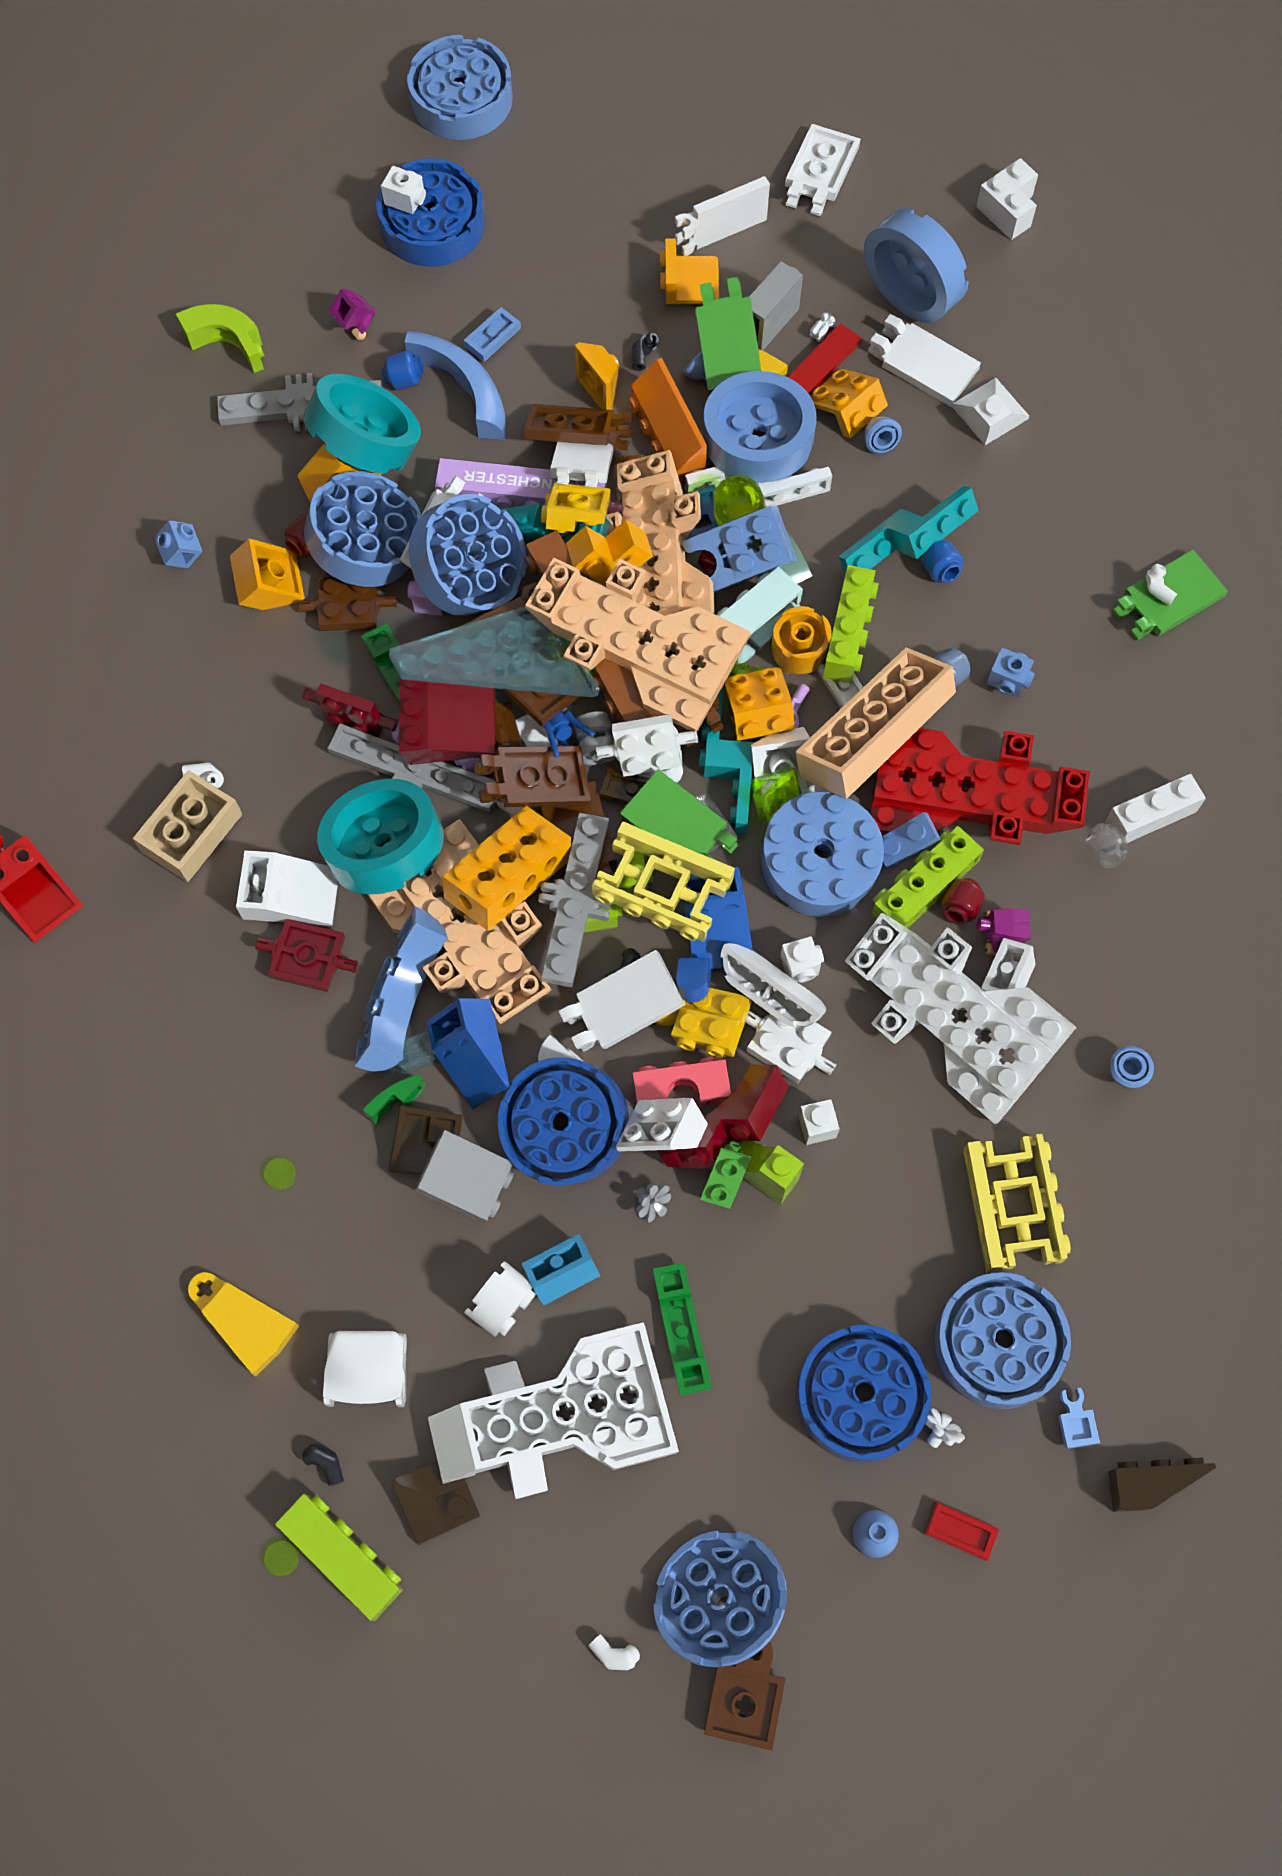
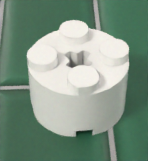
(500, 1300)

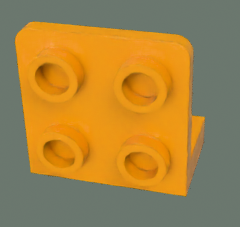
(685, 274)
(852, 399)
(760, 703)

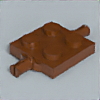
(346, 605)

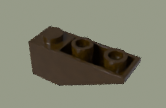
(1148, 1487)

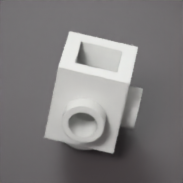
(403, 190)
(802, 959)

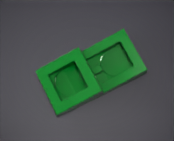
(402, 1092)

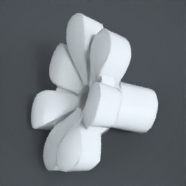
(942, 1429)

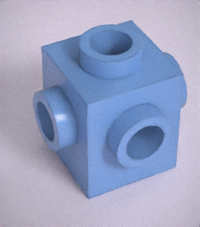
(178, 544)
(1011, 672)

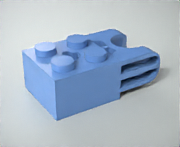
(734, 548)

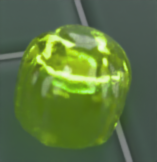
(737, 498)

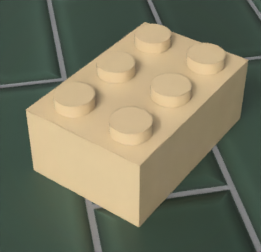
(187, 826)

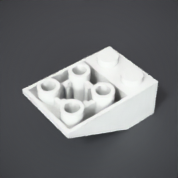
(285, 888)

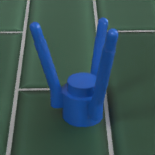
(561, 728)

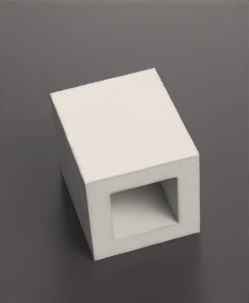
(818, 1122)

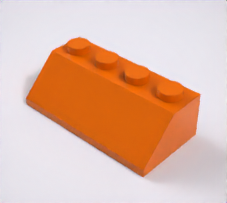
(667, 419)

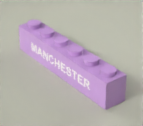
(503, 484)

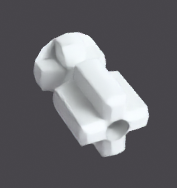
(821, 327)

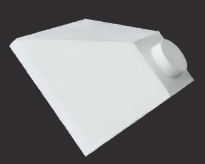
(990, 411)
(778, 752)

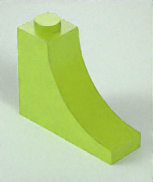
(771, 1169)

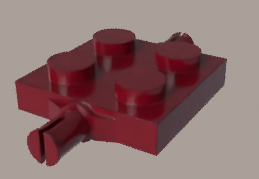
(349, 710)
(306, 955)

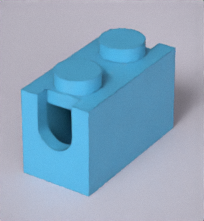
(560, 1269)

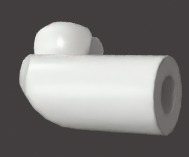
(1156, 584)
(206, 772)
(614, 1657)

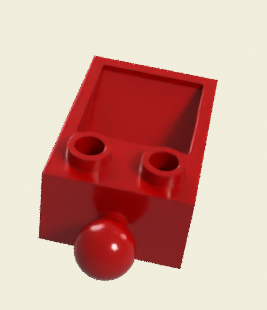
(34, 890)

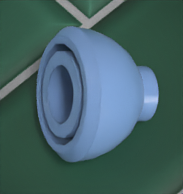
(695, 368)
(882, 434)
(1131, 1067)
(875, 1533)

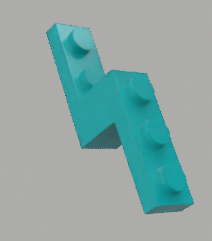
(529, 523)
(911, 532)
(732, 762)

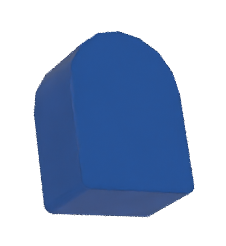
(693, 978)

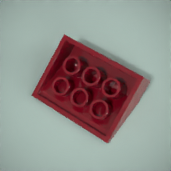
(445, 721)

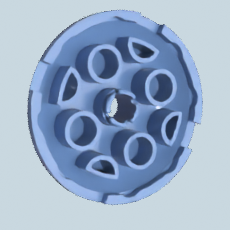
(701, 1575)

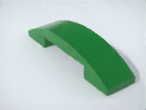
(378, 644)
(681, 1329)

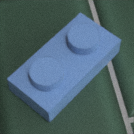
(492, 334)
(908, 840)

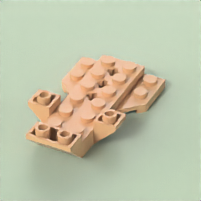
(657, 505)
(611, 624)
(472, 956)

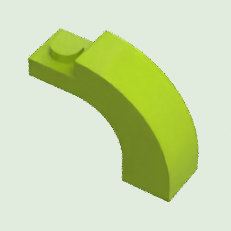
(222, 323)

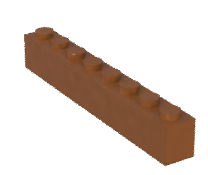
(612, 679)

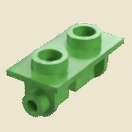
(726, 1175)

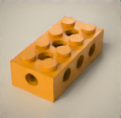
(506, 868)

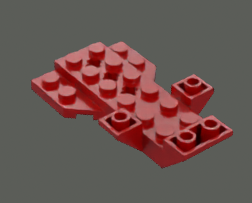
(1000, 793)

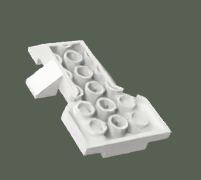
(931, 989)
(521, 1422)

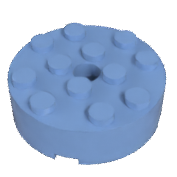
(360, 528)
(467, 555)
(839, 831)

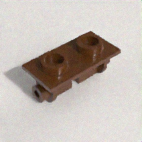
(505, 726)

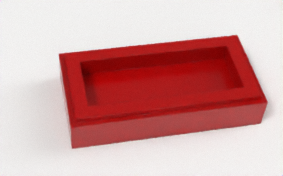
(961, 1531)

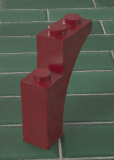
(739, 1118)

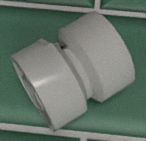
(602, 726)

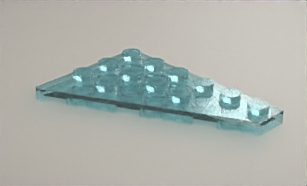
(496, 652)

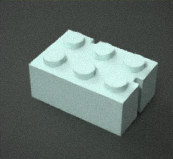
(762, 607)

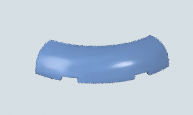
(467, 373)
(397, 991)

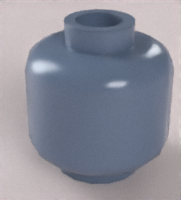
(958, 660)

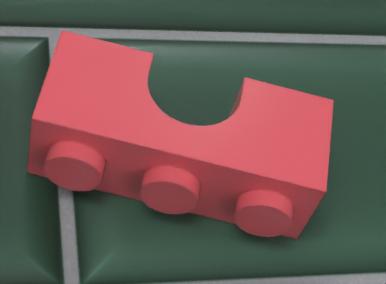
(706, 1078)

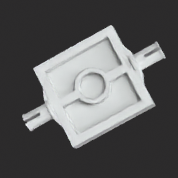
(647, 745)
(788, 1047)

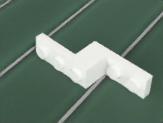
(776, 492)

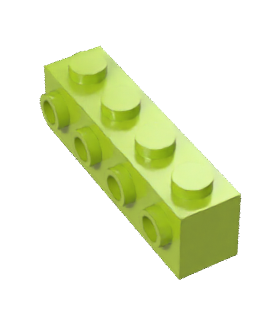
(849, 624)
(929, 878)
(339, 1557)

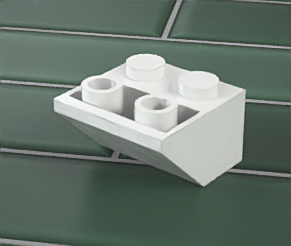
(663, 1126)

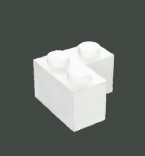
(1007, 198)

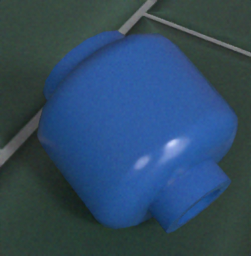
(402, 370)
(942, 562)

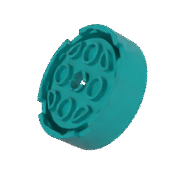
(362, 423)
(367, 818)

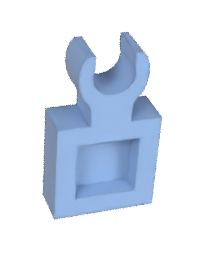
(1077, 1426)

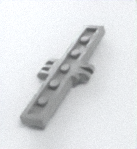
(270, 404)
(385, 758)
(574, 900)

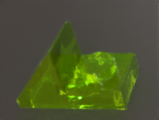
(774, 790)

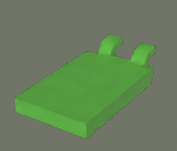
(727, 334)
(1195, 591)
(677, 816)

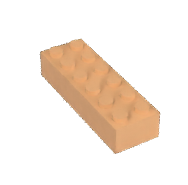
(875, 722)

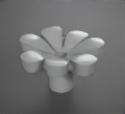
(652, 1201)

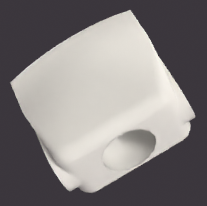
(365, 1368)

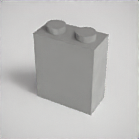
(775, 302)
(464, 1177)

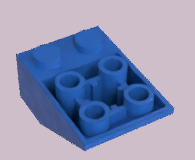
(728, 920)
(470, 1048)

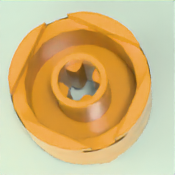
(800, 640)

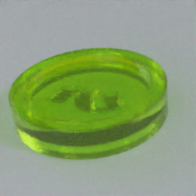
(280, 1173)
(281, 1558)

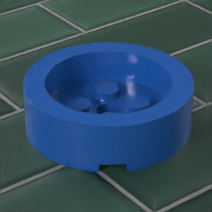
(446, 230)
(595, 1121)
(834, 1413)

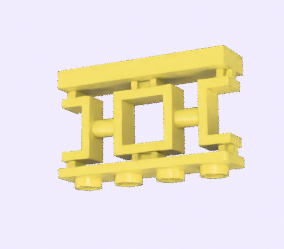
(672, 860)
(989, 1206)

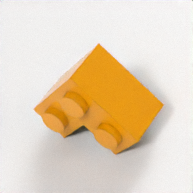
(321, 469)
(598, 554)

